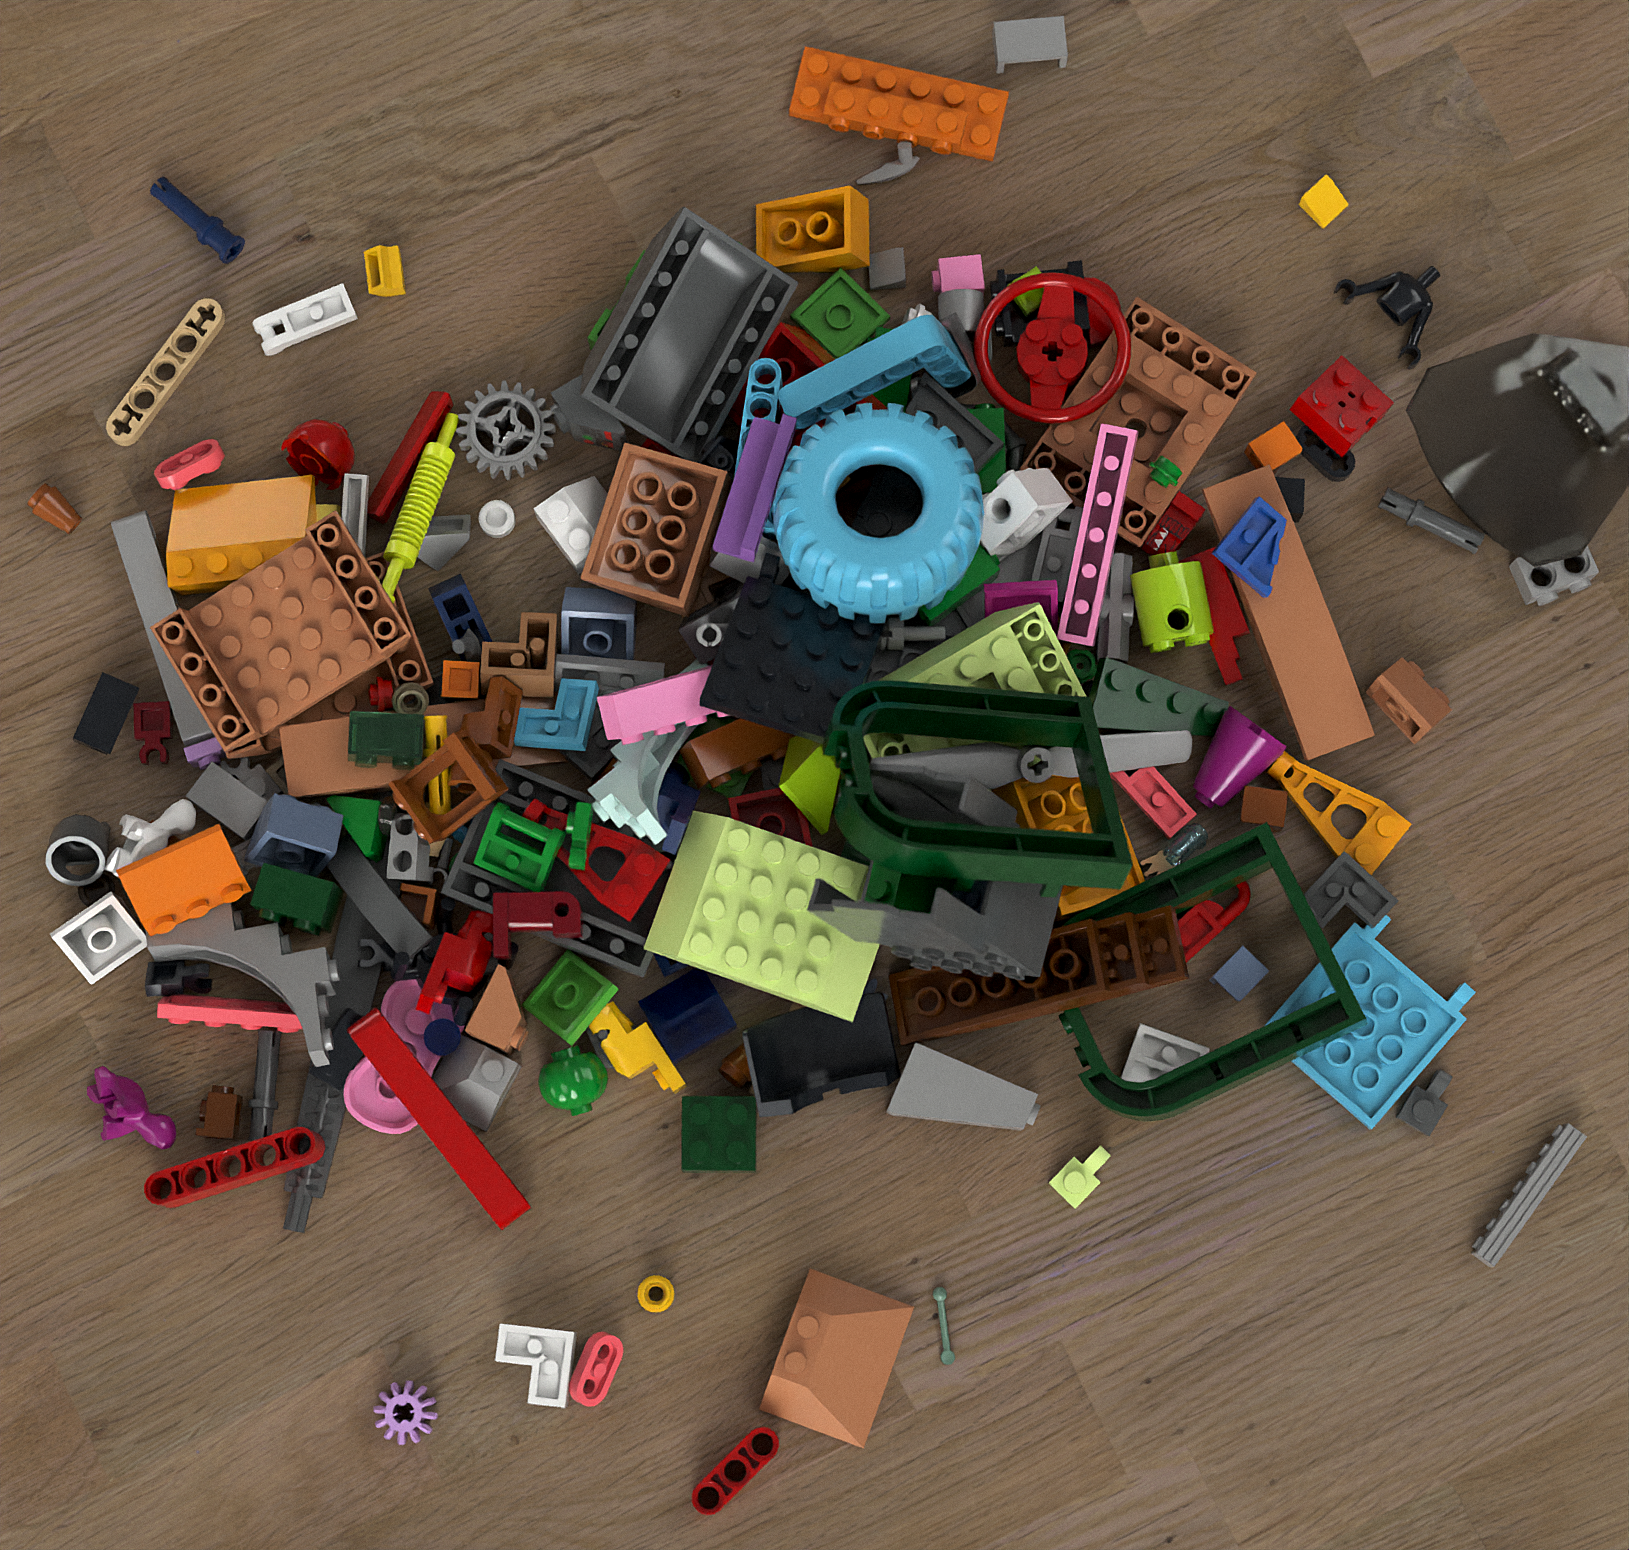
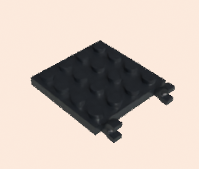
(788, 658)

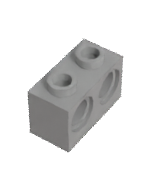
(1556, 576)

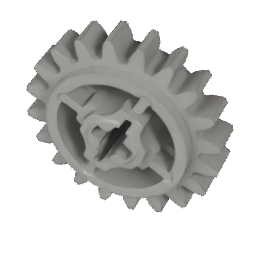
(512, 403)

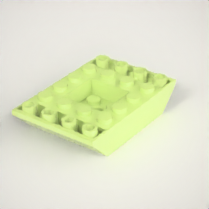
(1001, 652)

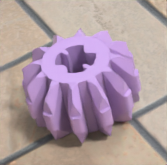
(406, 1425)

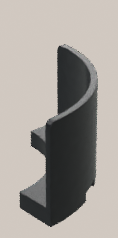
(814, 1052)

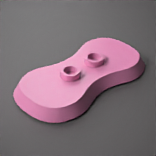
(365, 1091)

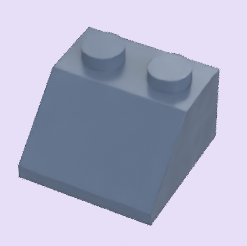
(598, 624)
(295, 835)

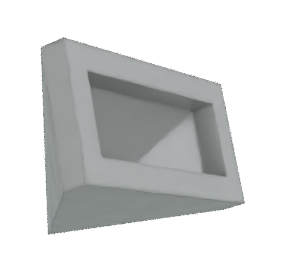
(444, 539)

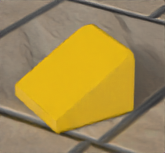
(1323, 202)

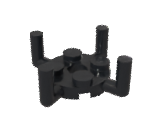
(460, 1000)

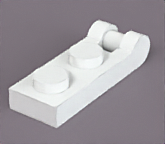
(305, 319)

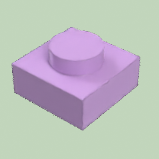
(204, 753)

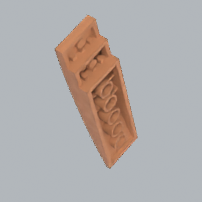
(1294, 628)
(318, 752)

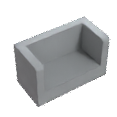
(1029, 41)
(227, 801)

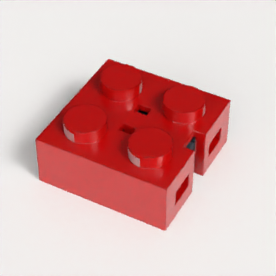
(1341, 406)

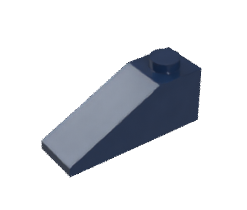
(458, 610)

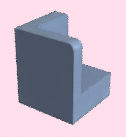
(1240, 974)

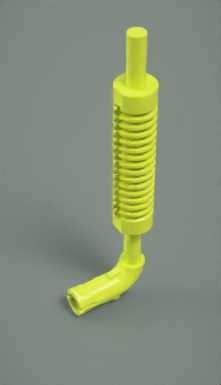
(419, 505)

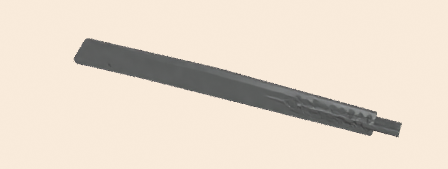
(322, 1104)

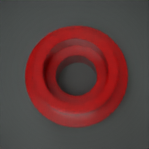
(381, 694)

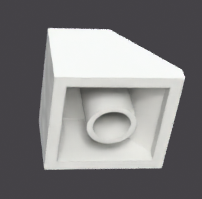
(572, 518)

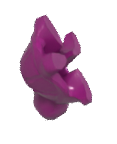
(128, 1110)

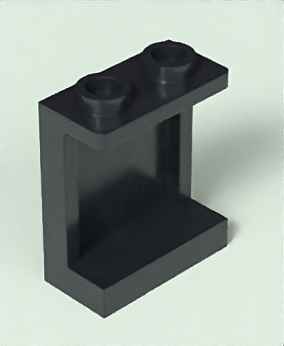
(1012, 321)

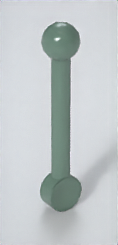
(947, 1355)

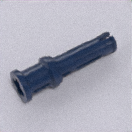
(208, 229)

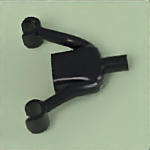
(1400, 302)

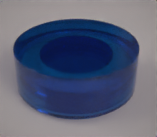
(442, 1037)

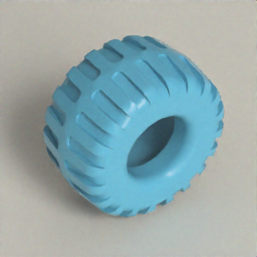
(871, 572)

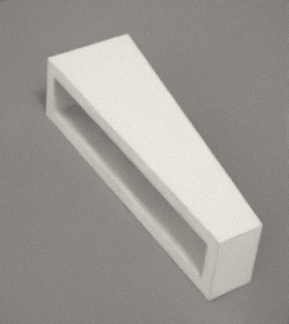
(355, 507)

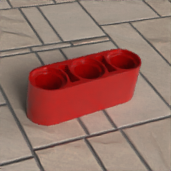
(717, 1477)

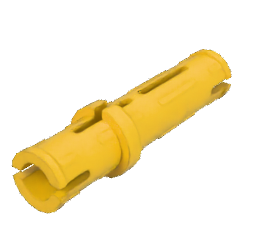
(437, 727)

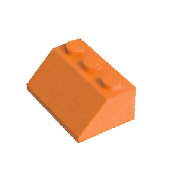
(184, 880)

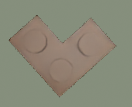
(526, 663)

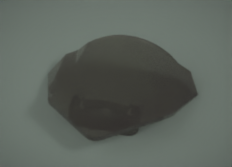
(1530, 439)

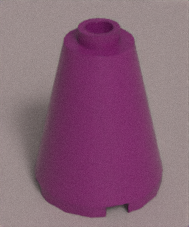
(1234, 758)

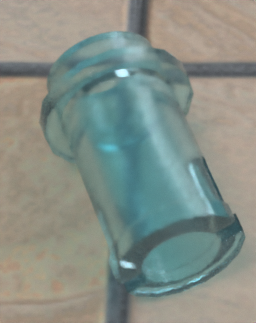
(1191, 839)

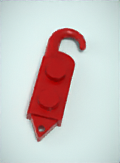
(1209, 919)

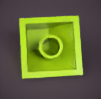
(810, 780)

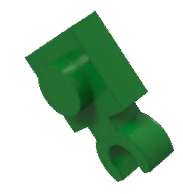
(579, 825)

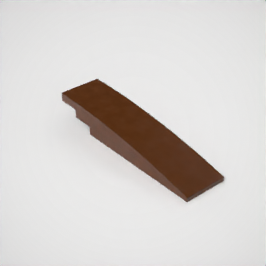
(1081, 967)

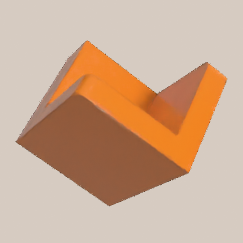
(1273, 448)
(460, 680)

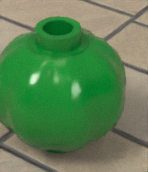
(573, 1080)

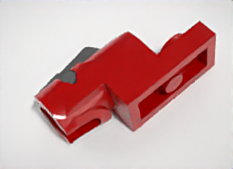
(460, 960)

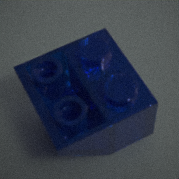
(687, 1015)

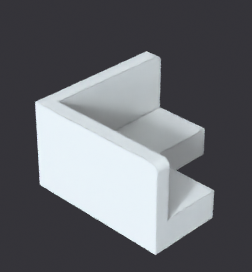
(549, 1354)

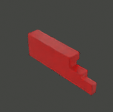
(1225, 615)

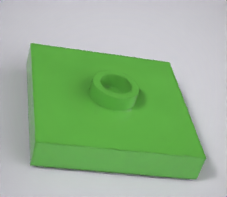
(840, 315)
(569, 997)

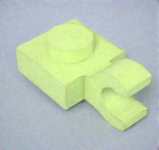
(1077, 1180)

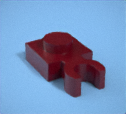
(153, 725)

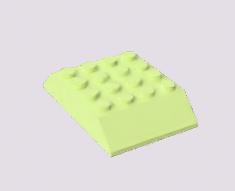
(743, 914)

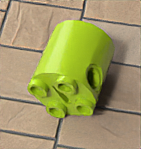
(1168, 590)

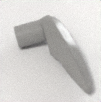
(893, 169)

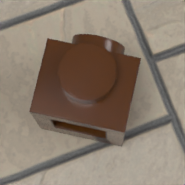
(221, 1114)

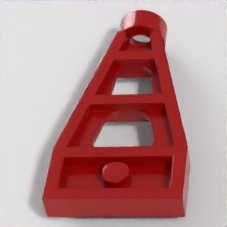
(634, 879)

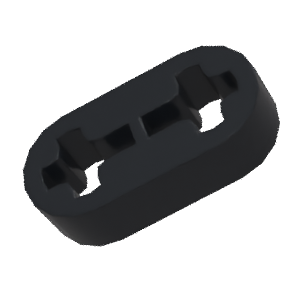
(1321, 461)

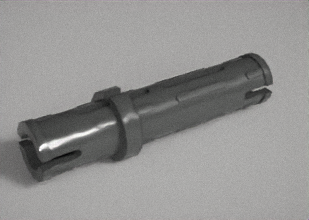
(1441, 525)
(265, 1081)

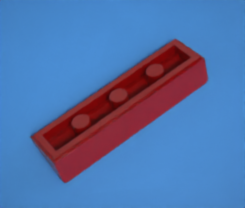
(406, 458)

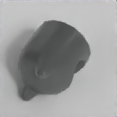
(78, 842)

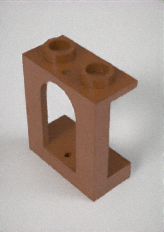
(410, 788)

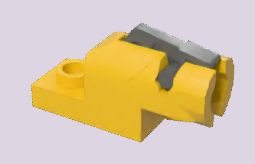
(631, 1049)

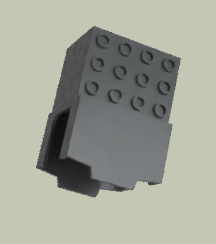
(1013, 921)

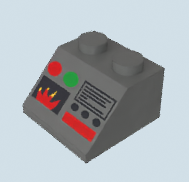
(584, 419)

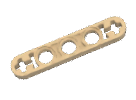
(164, 389)

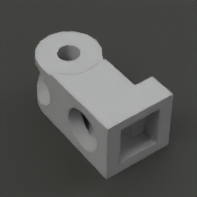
(408, 852)

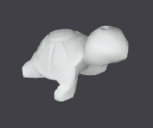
(148, 838)

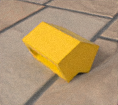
(384, 271)

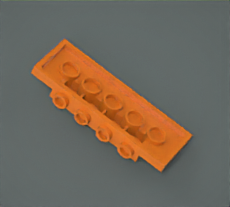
(898, 104)

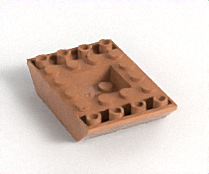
(1174, 388)

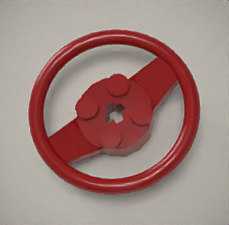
(1054, 331)

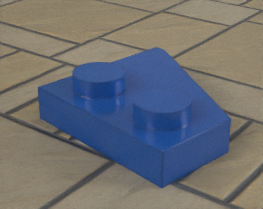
(1253, 545)

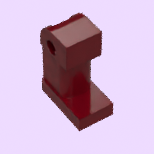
(533, 914)

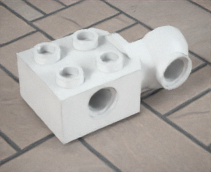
(1020, 509)

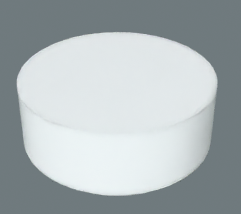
(497, 519)

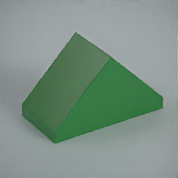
(362, 823)

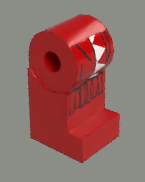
(1174, 526)

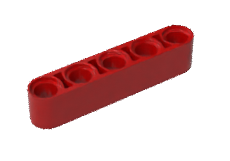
(217, 1167)

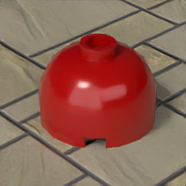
(320, 451)

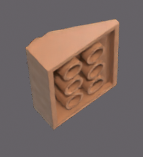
(657, 528)

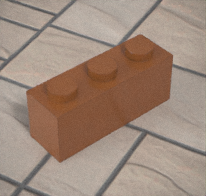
(731, 749)

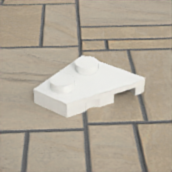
(1157, 1054)

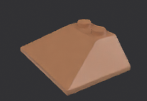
(836, 1358)

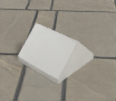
(101, 937)

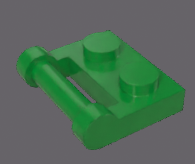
(514, 858)

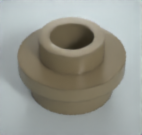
(416, 707)

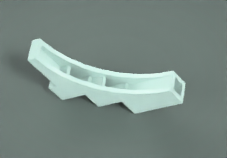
(632, 788)

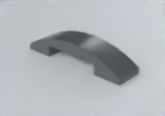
(377, 899)

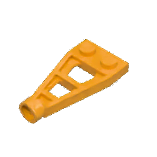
(1375, 838)

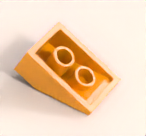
(815, 231)

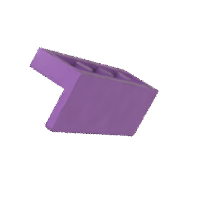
(754, 487)

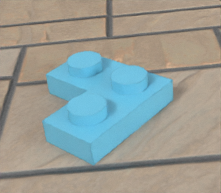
(566, 725)

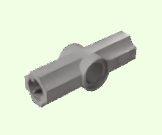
(1116, 611)

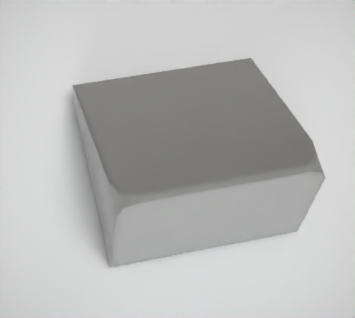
(887, 269)

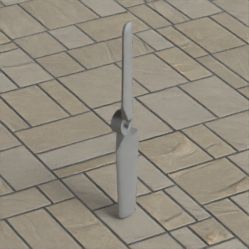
(1001, 764)

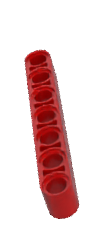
(438, 1118)

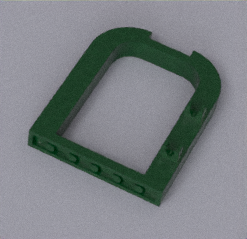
(967, 849)
(1248, 1055)

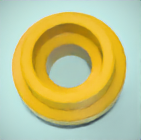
(645, 1287)

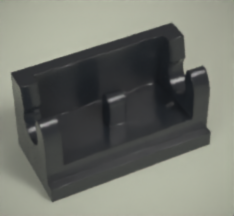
(105, 714)

